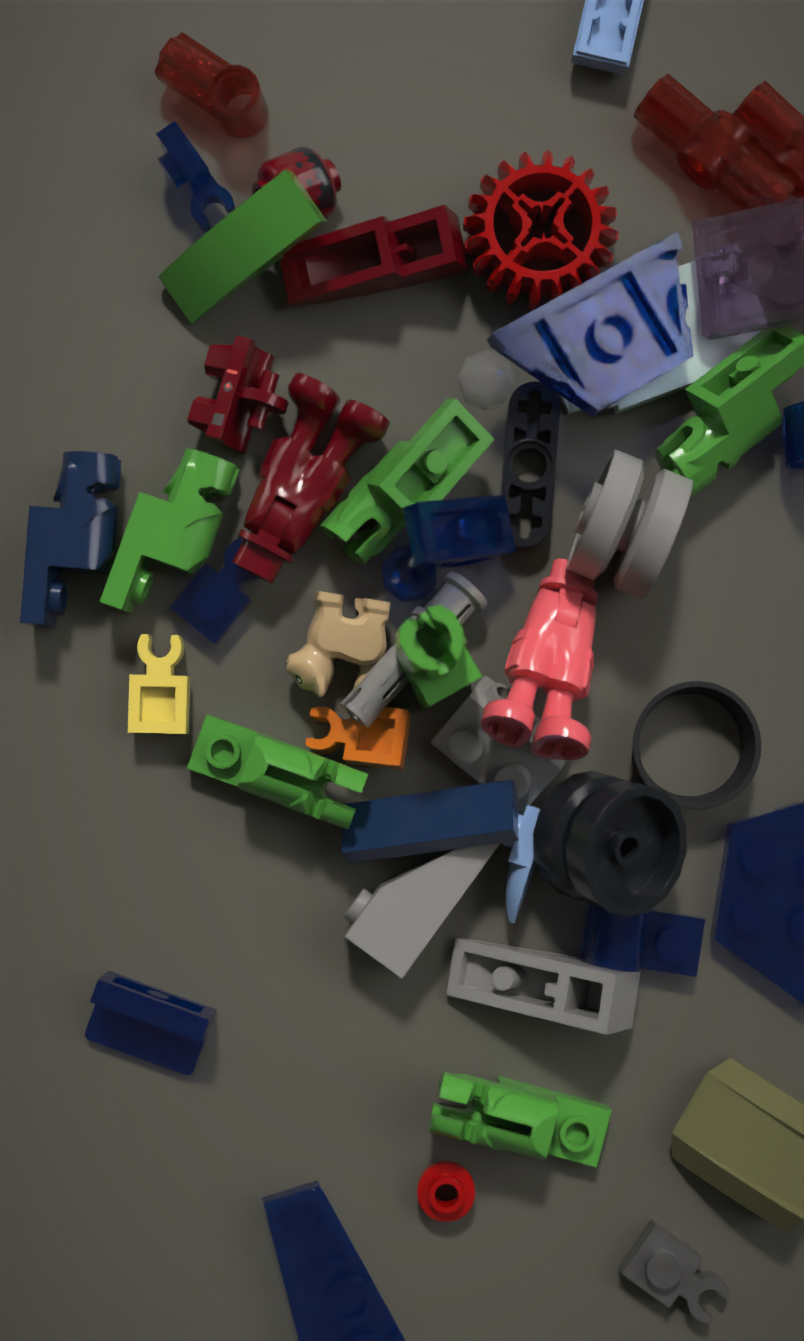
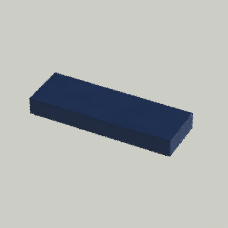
(432, 822)

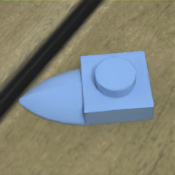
(521, 862)

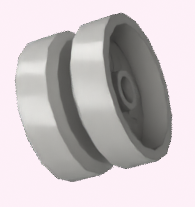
(636, 527)

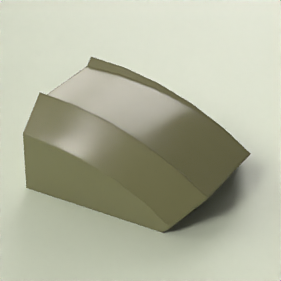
(746, 1142)

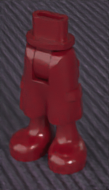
(297, 485)

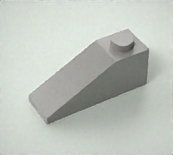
(412, 905)
(544, 985)

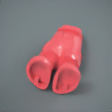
(550, 655)

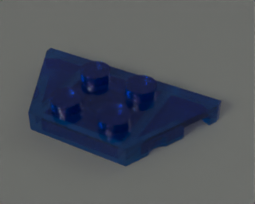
(607, 331)
(763, 895)

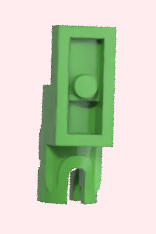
(733, 407)
(408, 474)
(170, 531)
(435, 655)
(274, 770)
(520, 1118)

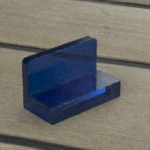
(148, 1022)

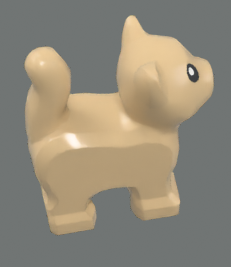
(334, 636)

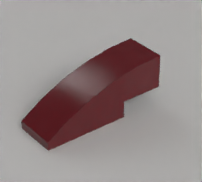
(375, 257)

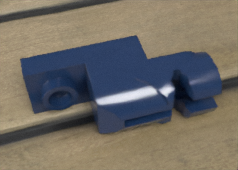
(71, 537)

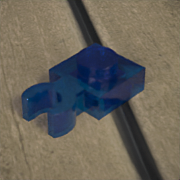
(214, 599)

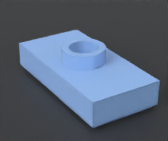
(607, 34)

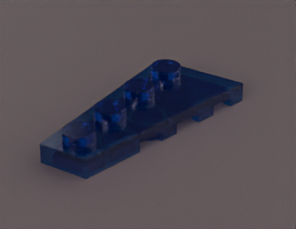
(323, 1272)

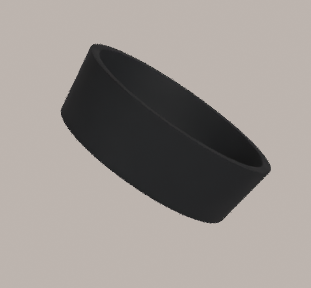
(749, 735)

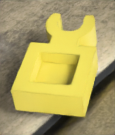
(159, 699)

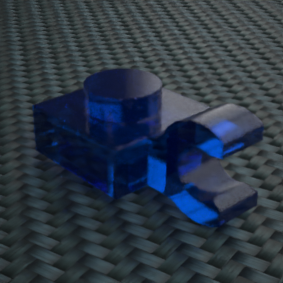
(185, 166)

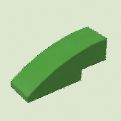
(242, 246)

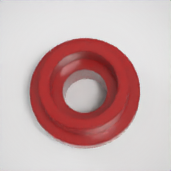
(446, 1173)

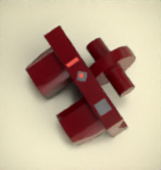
(243, 397)

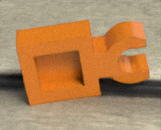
(378, 746)

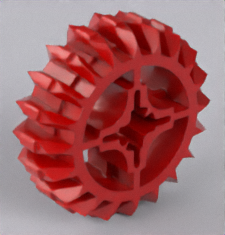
(510, 198)

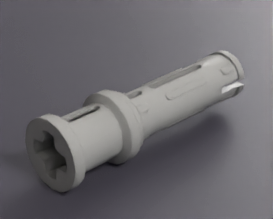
(387, 676)

